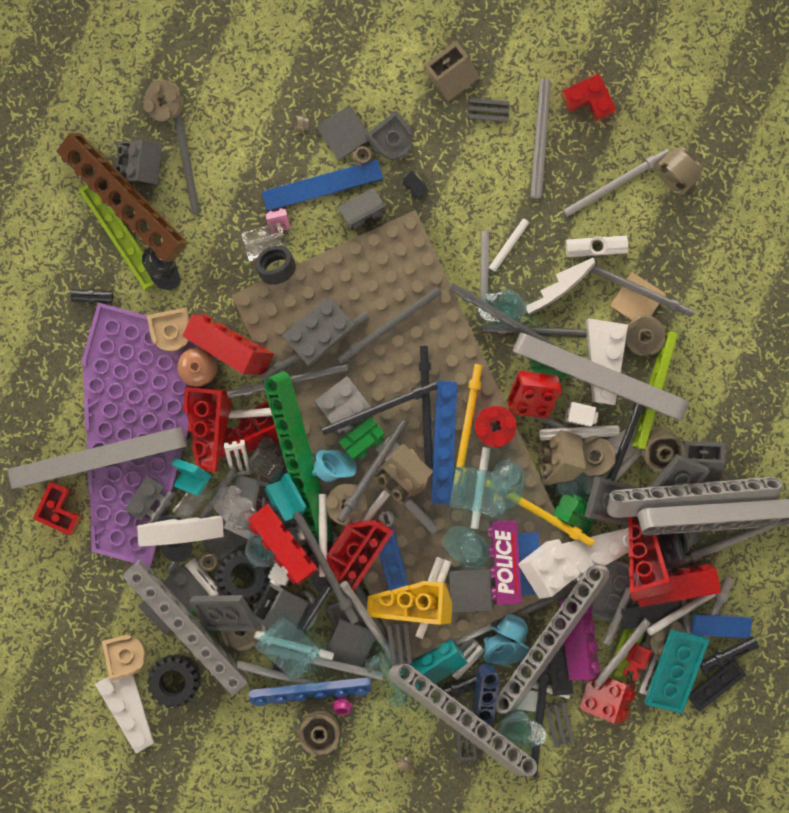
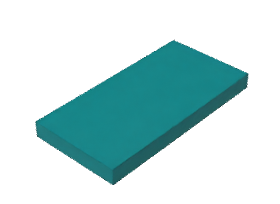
(676, 671)

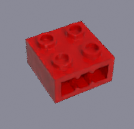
(534, 394)

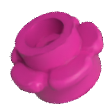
(342, 706)

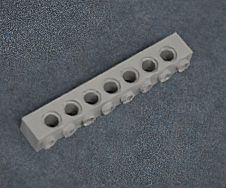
(185, 626)

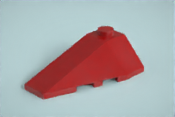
(208, 419)
(251, 431)

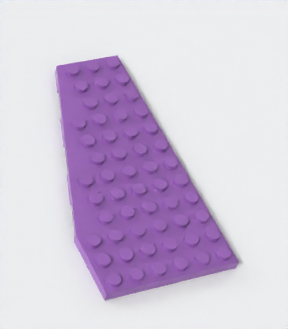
(128, 394)

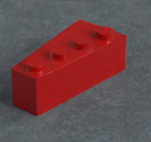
(228, 345)
(283, 545)
(647, 565)
(688, 584)

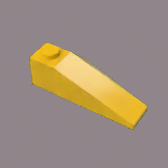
(416, 603)

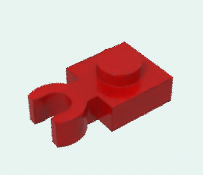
(638, 659)

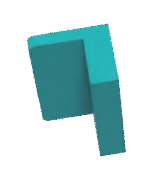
(192, 477)
(285, 498)

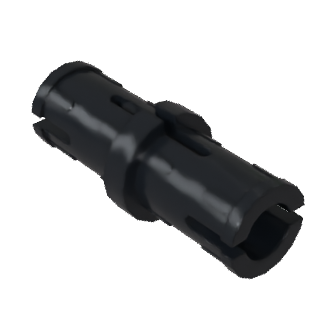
(78, 296)

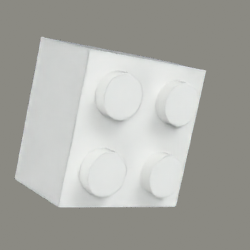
(549, 568)

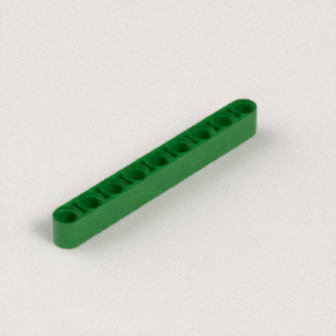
(295, 447)

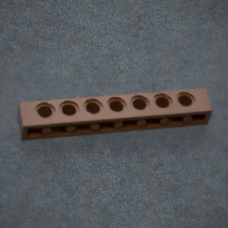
(173, 242)

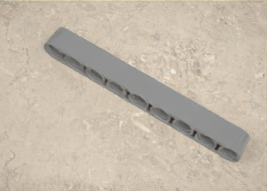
(601, 376)
(96, 457)
(631, 501)
(714, 517)
(560, 635)
(455, 716)

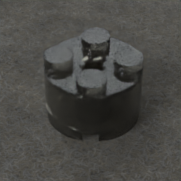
(268, 461)

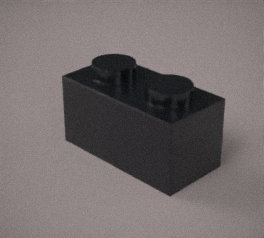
(415, 184)

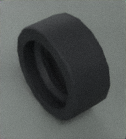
(273, 254)

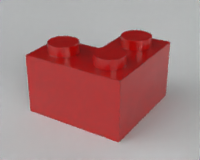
(590, 93)
(53, 511)

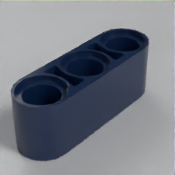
(486, 685)

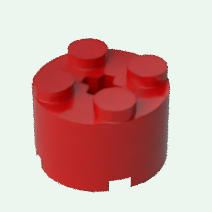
(506, 423)

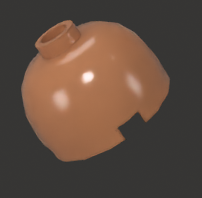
(197, 367)

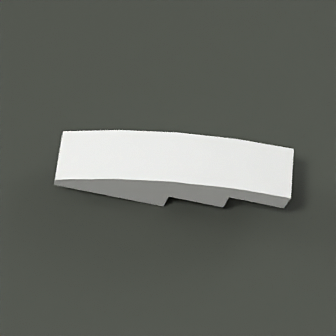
(567, 280)
(180, 531)

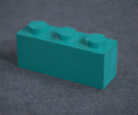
(439, 662)

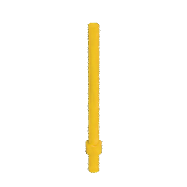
(474, 386)
(574, 532)

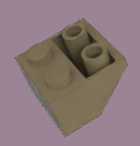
(451, 71)
(562, 458)
(402, 474)

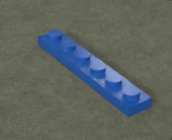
(444, 442)
(302, 692)

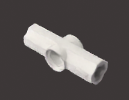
(609, 245)

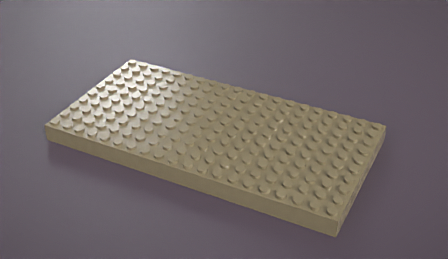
(383, 277)

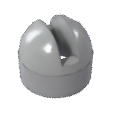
(391, 518)

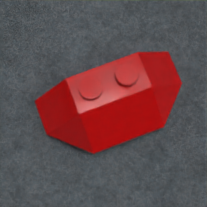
(357, 550)

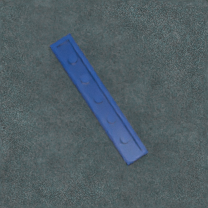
(322, 185)

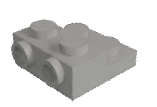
(342, 402)

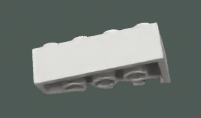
(606, 348)

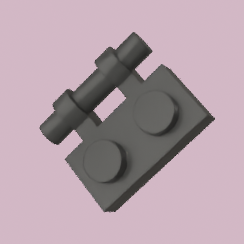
(146, 496)

